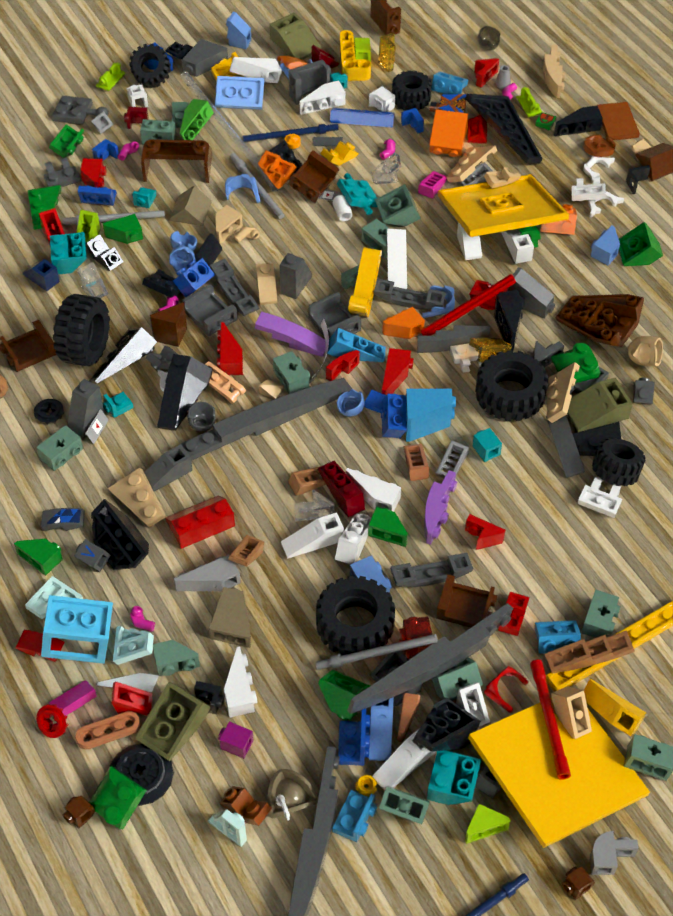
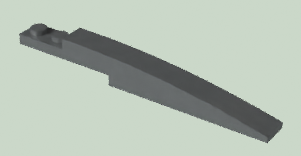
(265, 417)
(432, 661)
(316, 840)

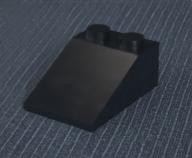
(508, 315)

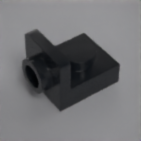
(209, 692)

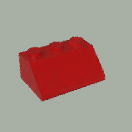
(201, 521)

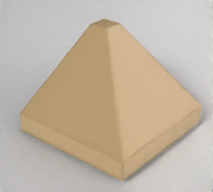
(640, 146)
(270, 389)

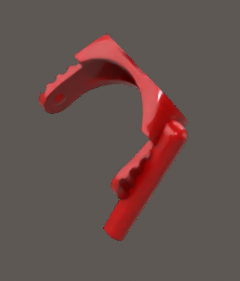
(492, 689)

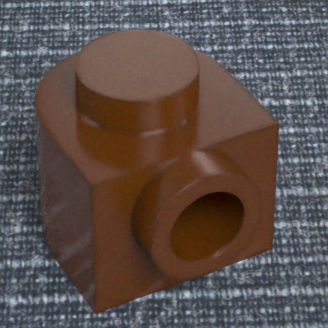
(78, 811)
(577, 882)

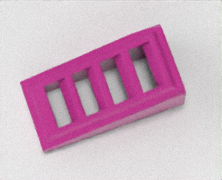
(429, 186)

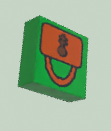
(545, 121)

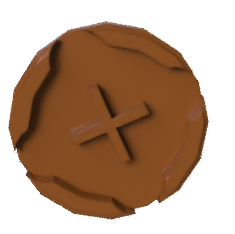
(599, 146)

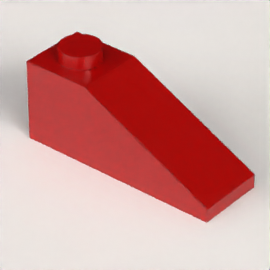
(397, 369)

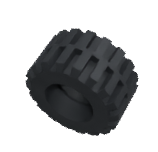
(156, 76)
(411, 90)
(618, 462)

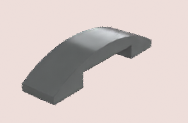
(232, 289)
(408, 298)
(566, 447)
(432, 573)

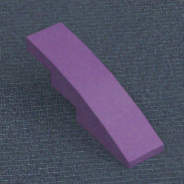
(297, 336)

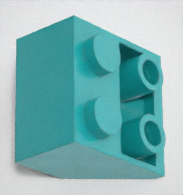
(68, 251)
(453, 778)

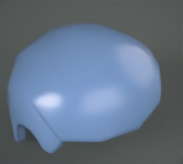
(183, 240)
(181, 257)
(350, 403)

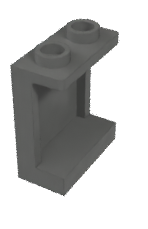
(307, 79)
(209, 310)
(334, 314)

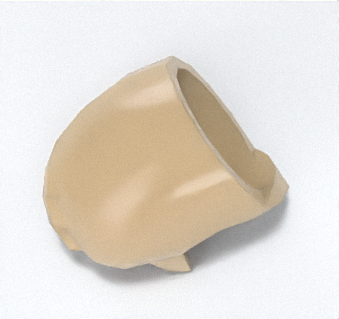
(646, 350)

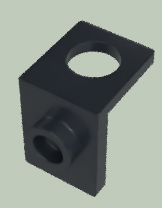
(635, 175)

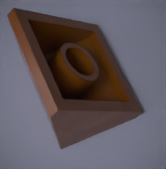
(659, 159)
(169, 325)

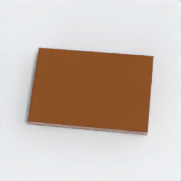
(618, 121)

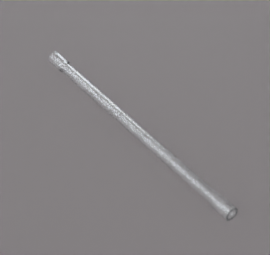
(190, 82)

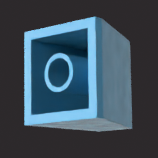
(428, 411)

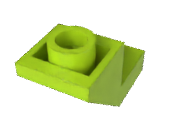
(362, 48)

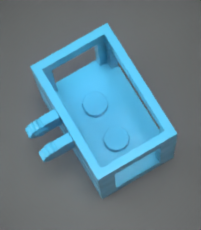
(79, 621)

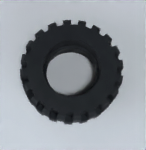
(81, 329)
(517, 368)
(355, 593)

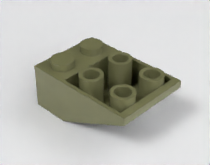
(293, 36)
(599, 405)

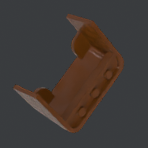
(176, 151)

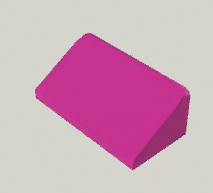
(75, 697)

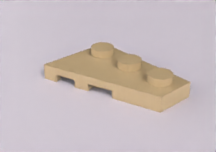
(139, 497)

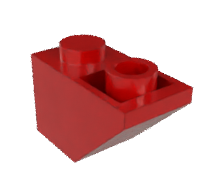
(92, 172)

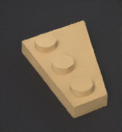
(466, 164)
(559, 392)

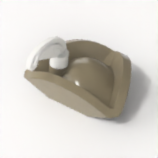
(289, 793)

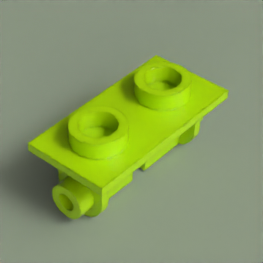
(111, 77)
(528, 103)

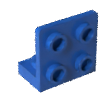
(354, 740)

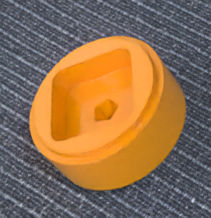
(293, 141)

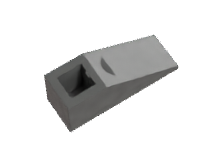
(169, 468)

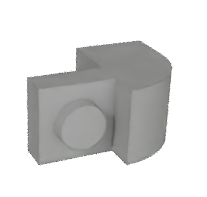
(606, 850)

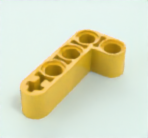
(354, 68)
(361, 300)

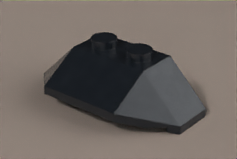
(118, 537)

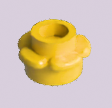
(366, 780)

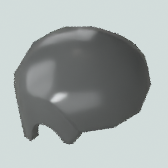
(201, 416)

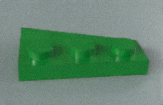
(42, 200)

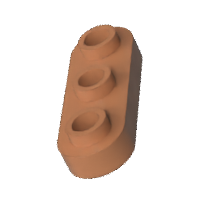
(116, 724)

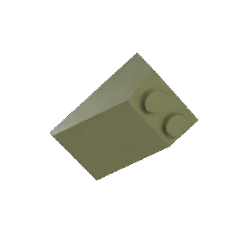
(172, 721)

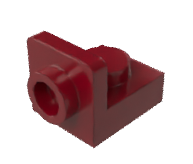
(135, 115)

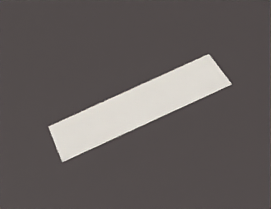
(397, 257)

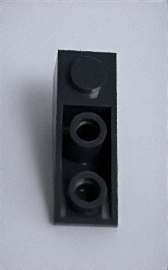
(581, 121)

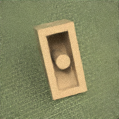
(227, 223)
(266, 283)
(572, 711)

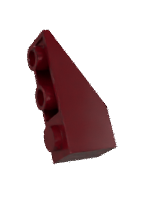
(342, 488)

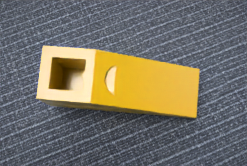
(613, 708)

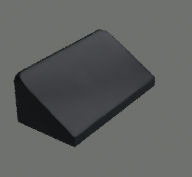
(209, 250)

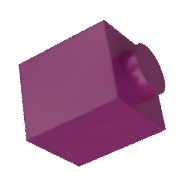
(235, 739)

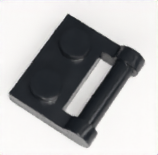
(162, 283)

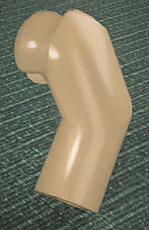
(248, 232)

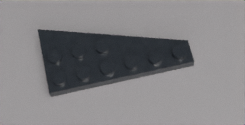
(505, 120)

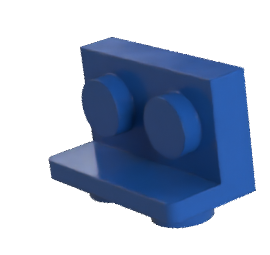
(96, 195)

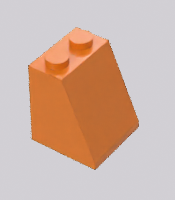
(448, 133)

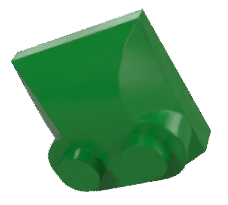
(583, 357)
(117, 798)

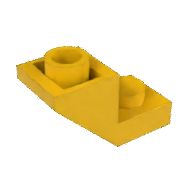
(342, 153)

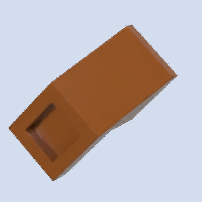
(240, 801)

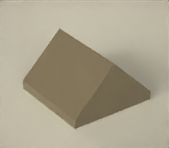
(191, 207)

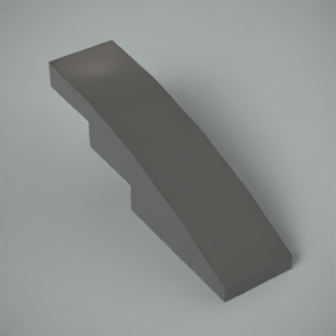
(444, 339)

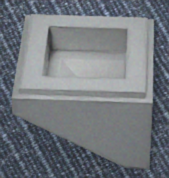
(102, 122)

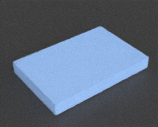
(239, 92)

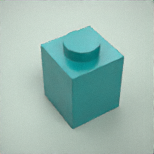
(487, 444)

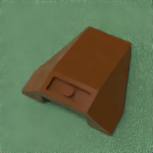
(603, 317)

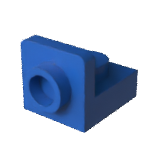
(414, 119)
(105, 149)

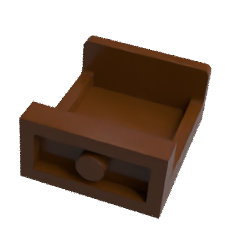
(385, 17)
(314, 176)
(28, 348)
(464, 603)

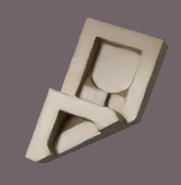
(500, 178)

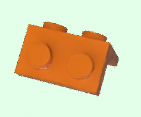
(564, 226)

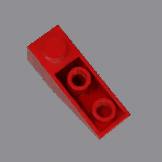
(230, 352)

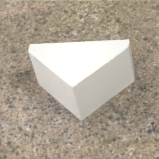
(472, 700)

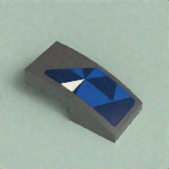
(62, 517)

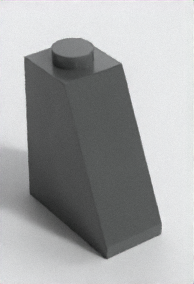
(203, 57)
(293, 275)
(536, 297)
(84, 407)

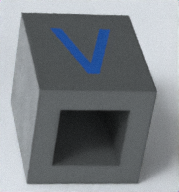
(92, 555)

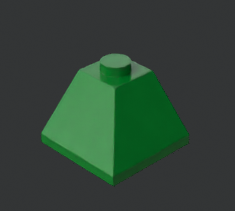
(639, 247)
(339, 691)

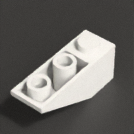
(257, 68)
(325, 97)
(518, 245)
(375, 491)
(315, 535)
(353, 539)
(237, 690)
(402, 763)

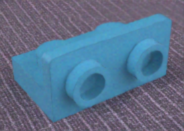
(448, 83)
(556, 634)
(354, 815)

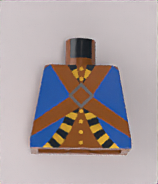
(450, 102)

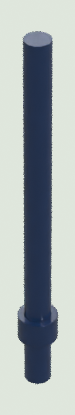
(321, 129)
(507, 891)

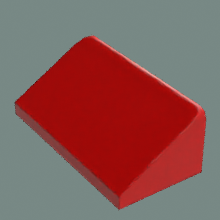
(477, 130)

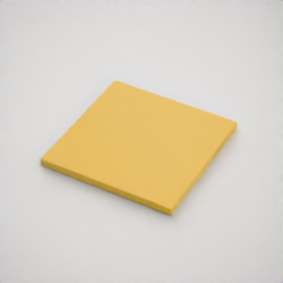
(503, 208)
(524, 766)

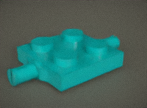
(358, 193)

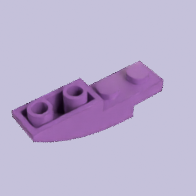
(436, 506)

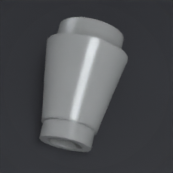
(503, 78)

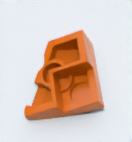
(291, 62)
(276, 168)

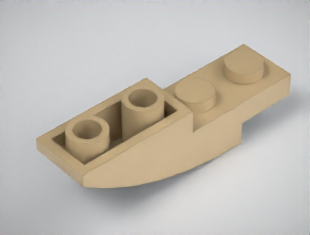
(553, 72)

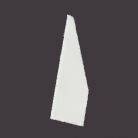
(141, 681)

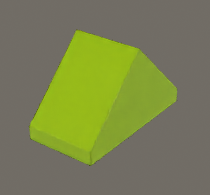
(89, 224)
(485, 824)

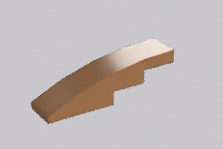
(589, 653)

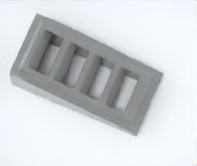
(480, 171)
(456, 447)

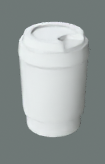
(342, 208)

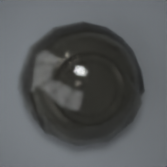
(488, 38)

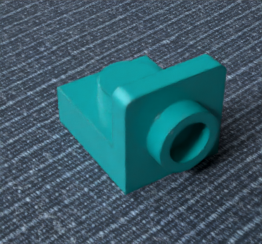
(338, 77)
(144, 197)
(117, 404)

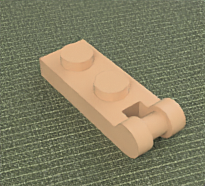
(223, 383)

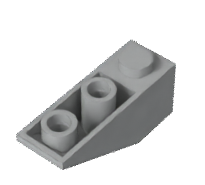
(209, 577)

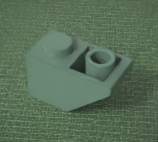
(174, 657)

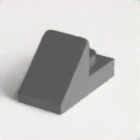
(544, 355)

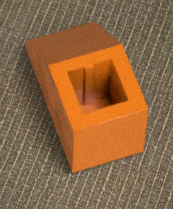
(404, 324)

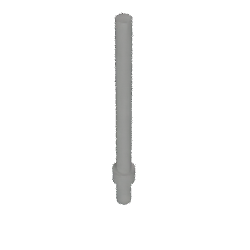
(241, 166)
(104, 218)
(338, 660)

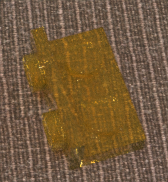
(387, 52)
(489, 346)

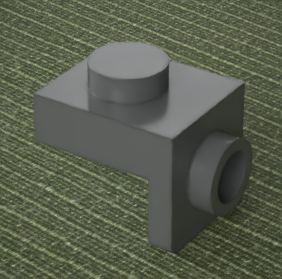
(161, 360)
(643, 391)

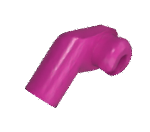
(508, 90)
(127, 149)
(390, 149)
(170, 302)
(139, 621)

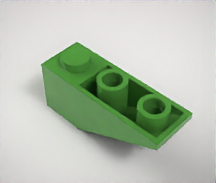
(194, 118)

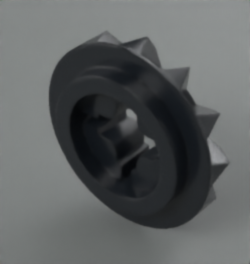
(44, 406)

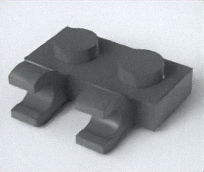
(64, 177)

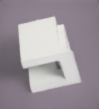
(137, 92)
(382, 99)

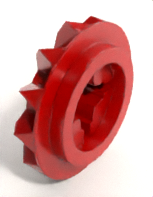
(46, 724)

